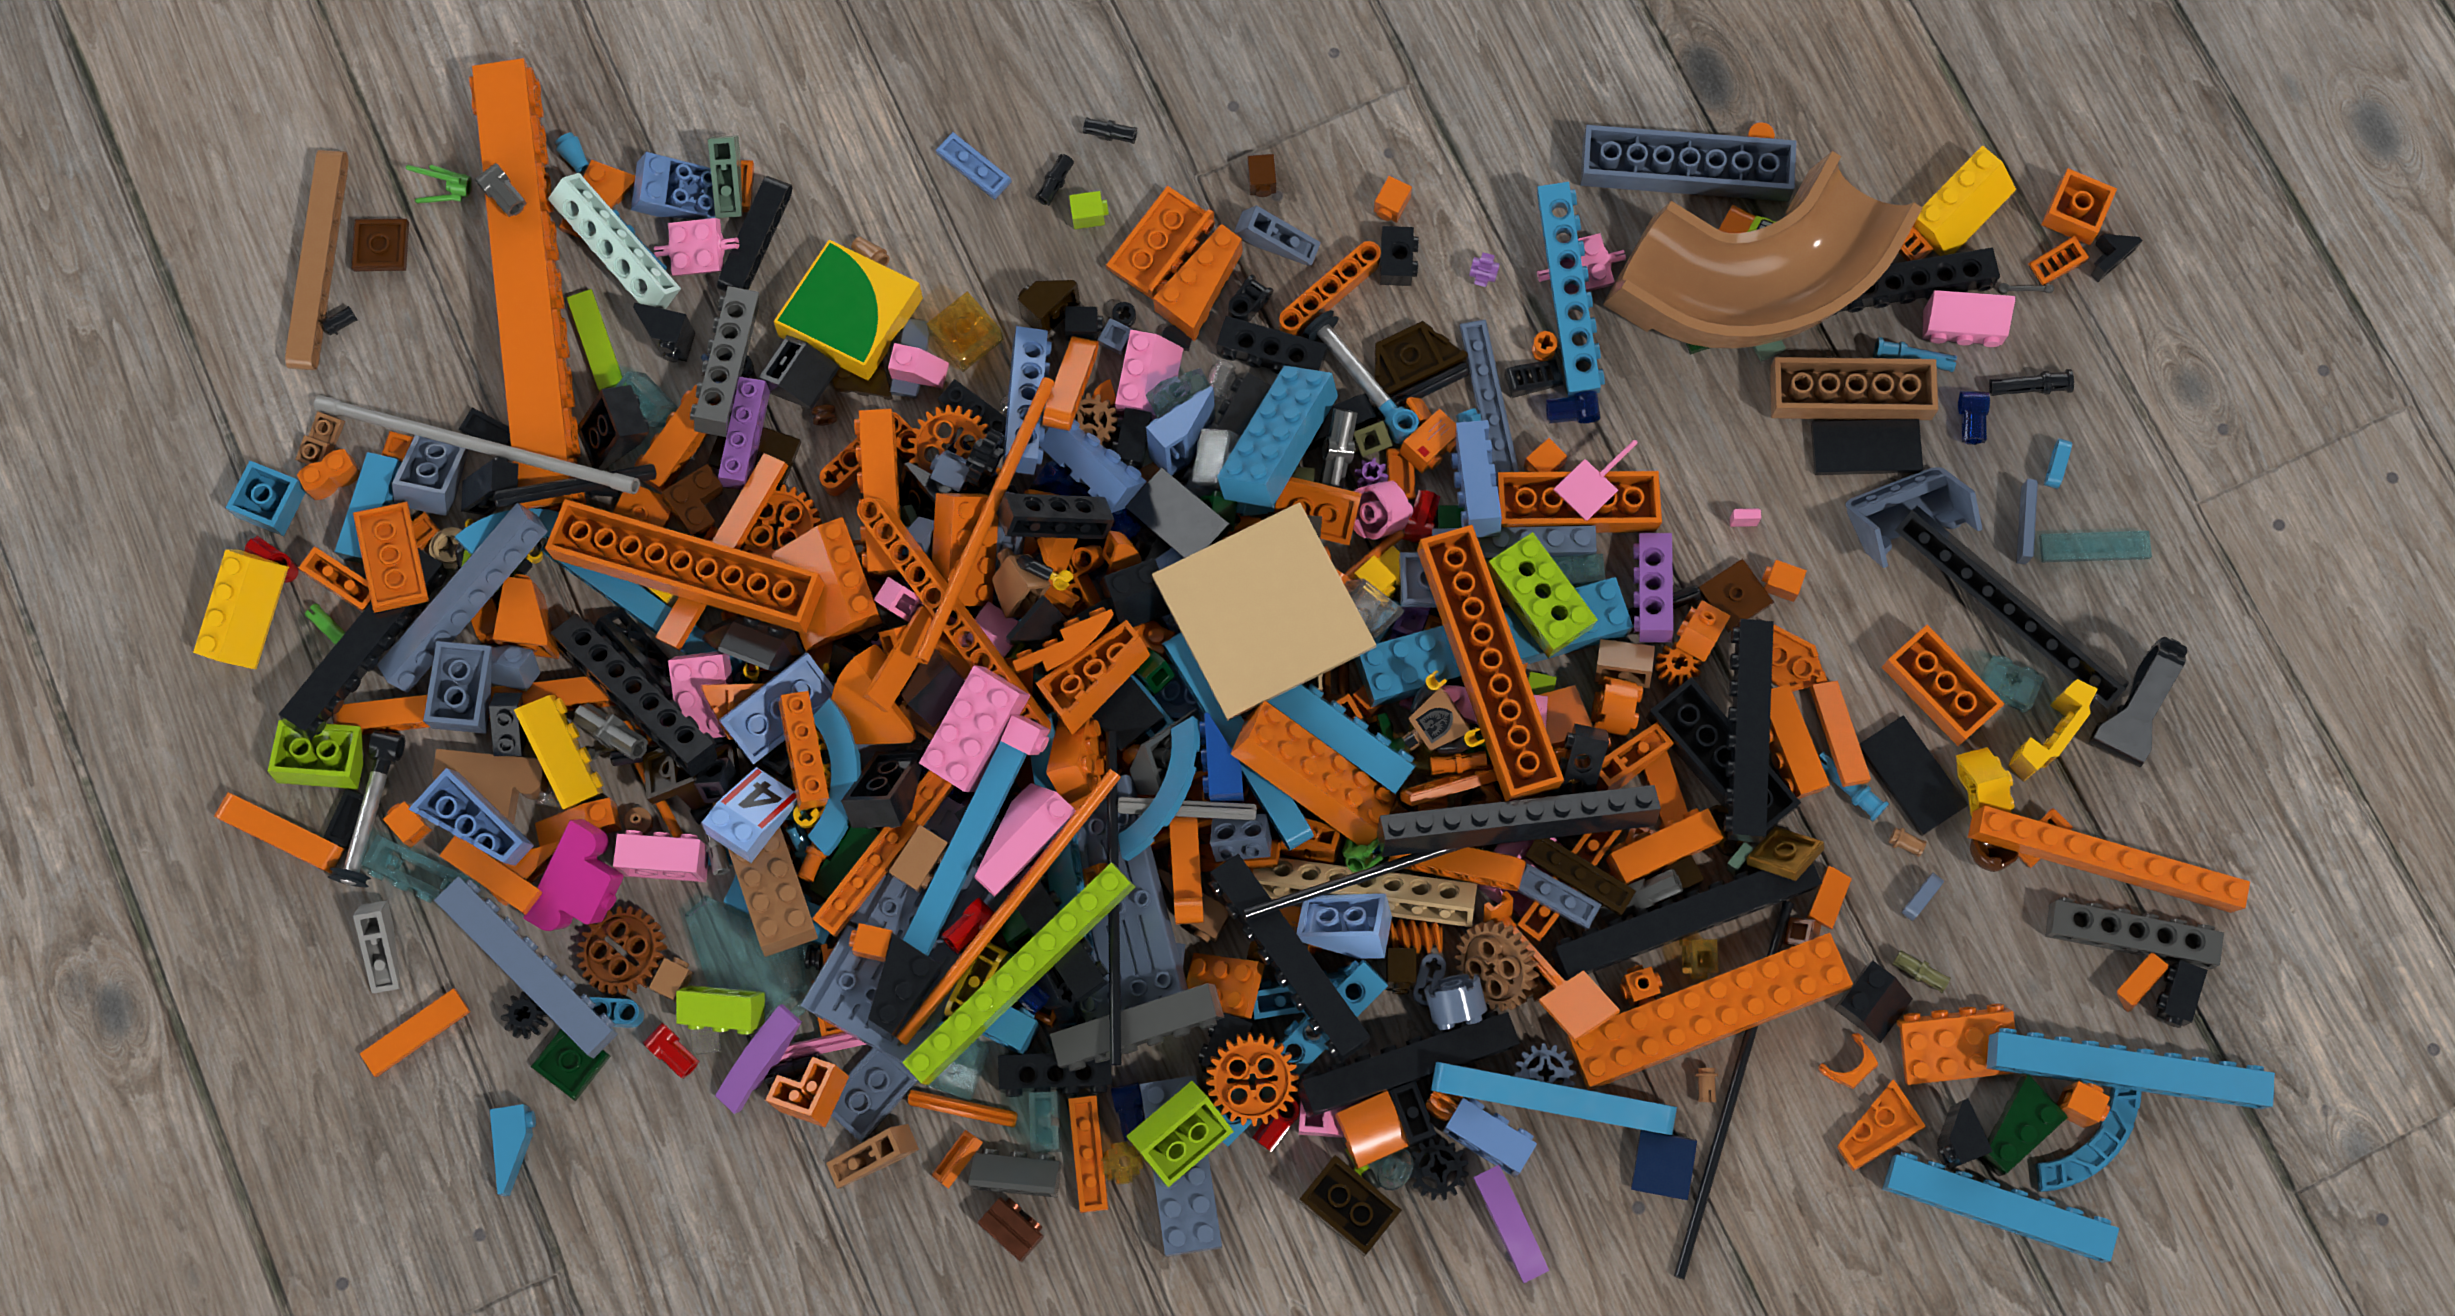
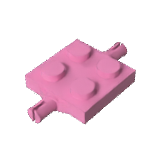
(696, 247)
(1597, 262)

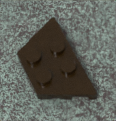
(1413, 356)
(877, 385)

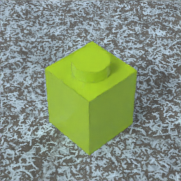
(1088, 209)

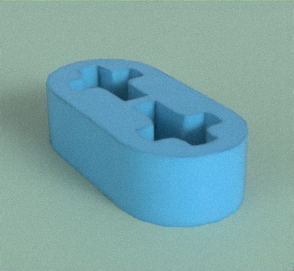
(2058, 463)

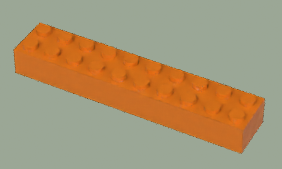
(685, 566)
(1489, 664)
(1711, 1011)

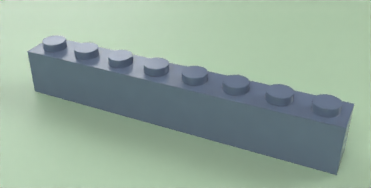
(462, 597)
(526, 967)

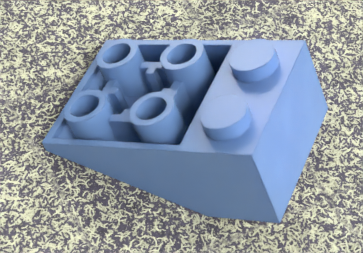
(672, 188)
(1175, 435)

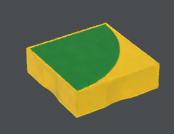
(849, 308)

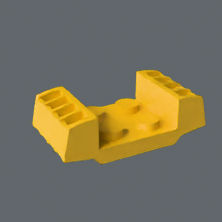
(2075, 707)

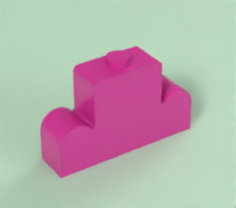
(576, 880)

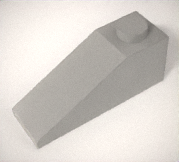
(378, 945)

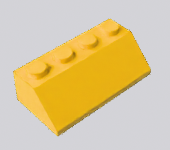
(1965, 202)
(240, 609)
(559, 751)

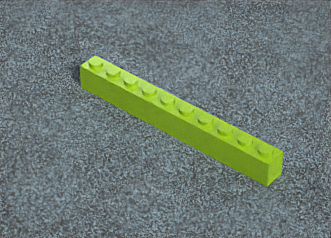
(1018, 974)

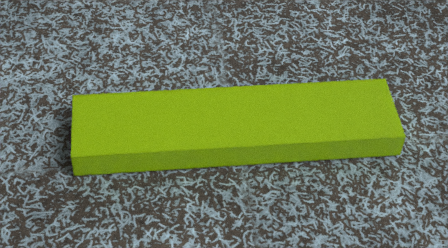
(595, 339)

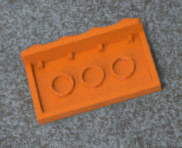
(1161, 242)
(1950, 1044)

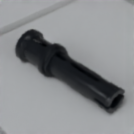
(2043, 383)

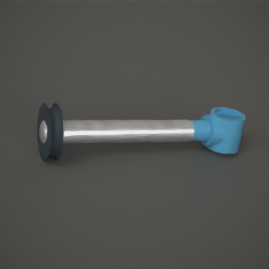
(1322, 329)

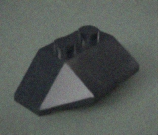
(755, 642)

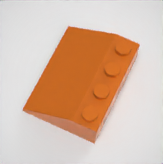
(846, 599)

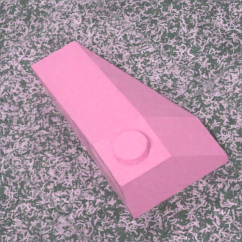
(1024, 832)

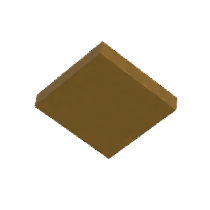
(1785, 853)

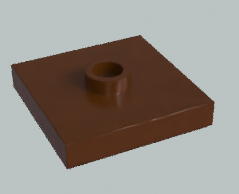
(380, 245)
(1736, 593)

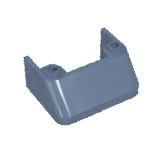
(1883, 509)

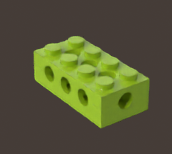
(1549, 580)

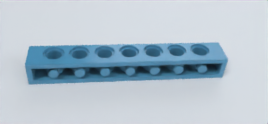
(1549, 198)
(1372, 986)

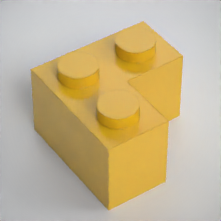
(1382, 572)
(1985, 780)

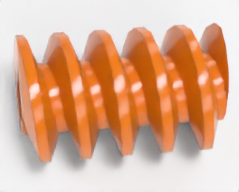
(1415, 935)

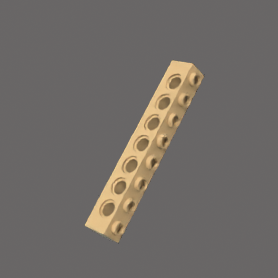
(1407, 894)

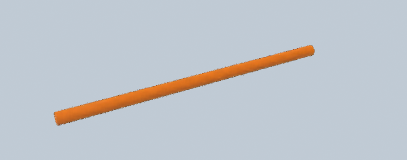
(984, 521)
(1008, 907)

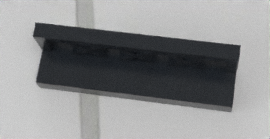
(637, 655)

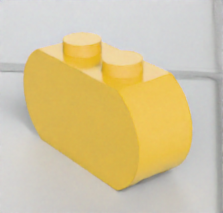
(979, 972)

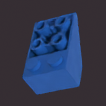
(1224, 770)

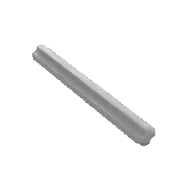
(1192, 808)

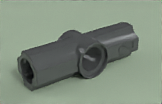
(1338, 448)
(610, 731)
(1647, 894)

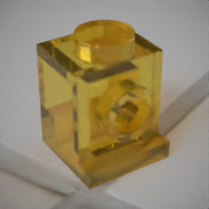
(1699, 957)

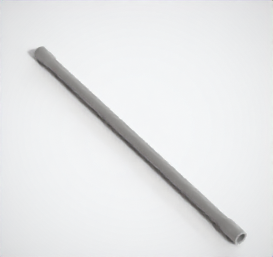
(613, 480)

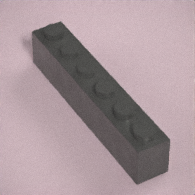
(1139, 1025)

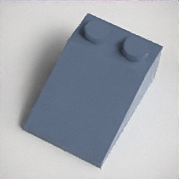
(429, 475)
(460, 688)

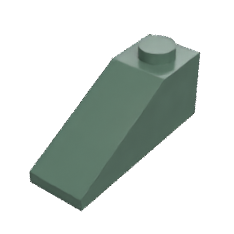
(726, 175)

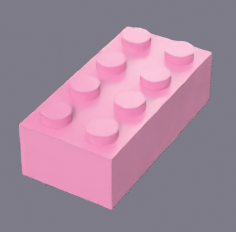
(973, 728)

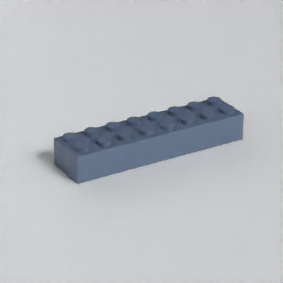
(1688, 163)

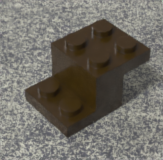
(667, 779)

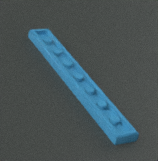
(964, 847)

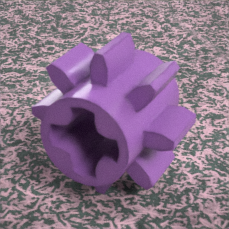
(1484, 269)
(1372, 468)

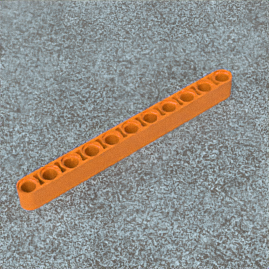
(926, 589)
(409, 712)

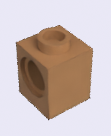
(671, 977)

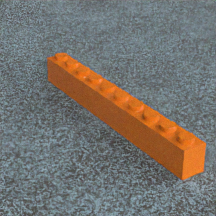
(2108, 859)

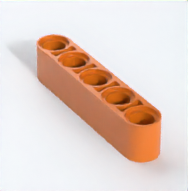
(1335, 279)
(1070, 383)
(279, 832)
(1475, 867)

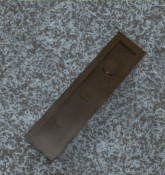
(1580, 874)

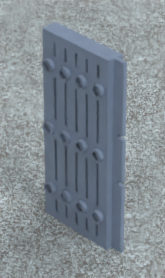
(1147, 942)
(849, 982)

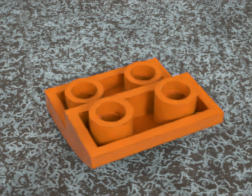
(1372, 1129)

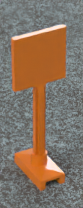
(1574, 1004)

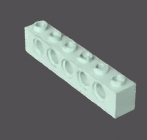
(613, 242)

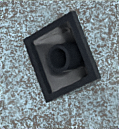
(933, 688)

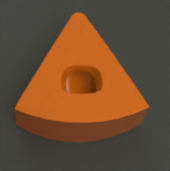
(866, 720)

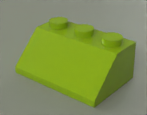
(325, 761)
(1180, 1133)

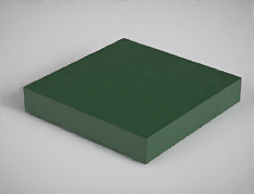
(568, 1065)

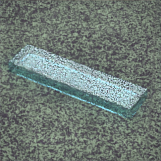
(2095, 546)

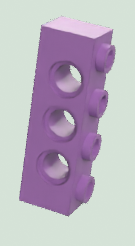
(744, 432)
(1657, 626)

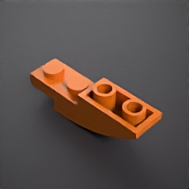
(1076, 637)

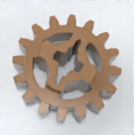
(1097, 413)

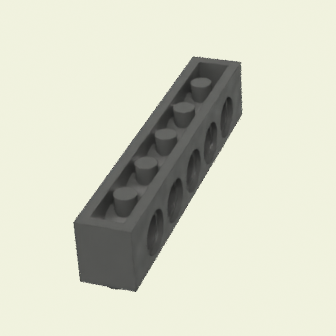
(716, 418)
(2062, 927)

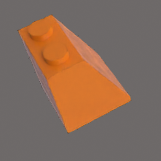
(524, 618)

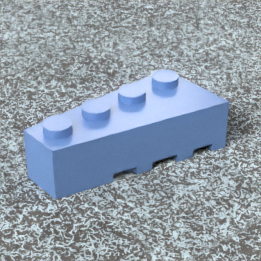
(1093, 465)
(1476, 479)
(471, 817)

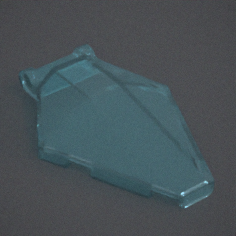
(736, 961)

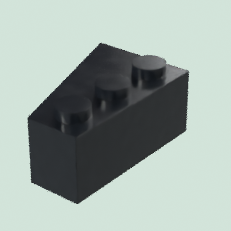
(901, 987)

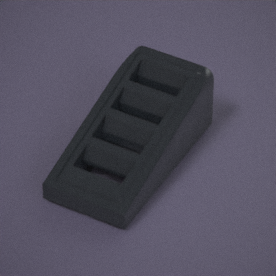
(1521, 370)

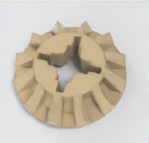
(441, 542)

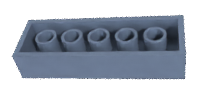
(1189, 1204)

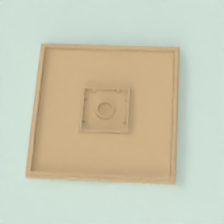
(1263, 611)

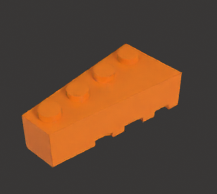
(1093, 675)

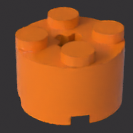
(1616, 705)

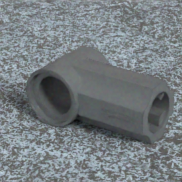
(498, 186)

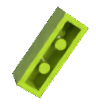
(720, 1009)

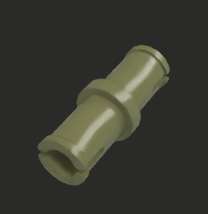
(1921, 971)

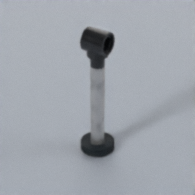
(385, 750)

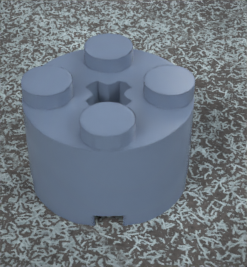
(1456, 1001)

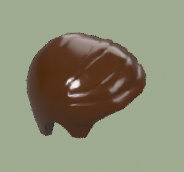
(1991, 857)

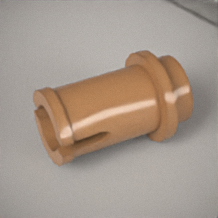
(1907, 842)
(1706, 1084)

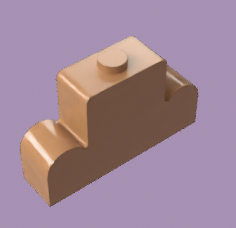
(496, 777)

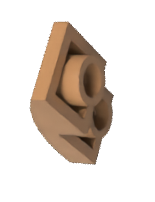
(321, 438)

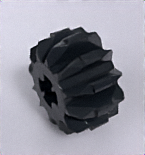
(521, 1025)

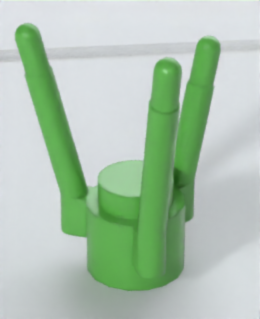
(456, 183)
(1361, 856)

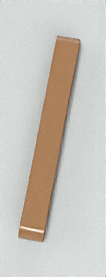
(317, 260)

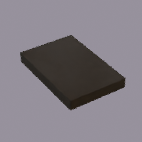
(771, 443)

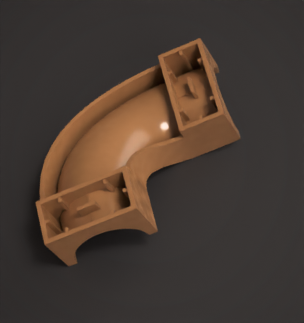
(1762, 282)

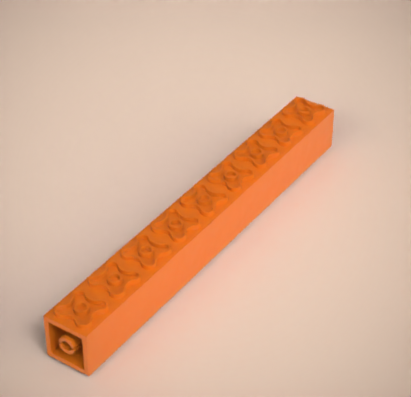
(526, 275)

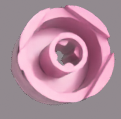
(1382, 510)

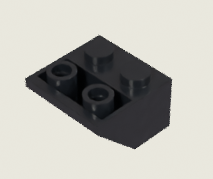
(798, 372)
(1225, 1029)

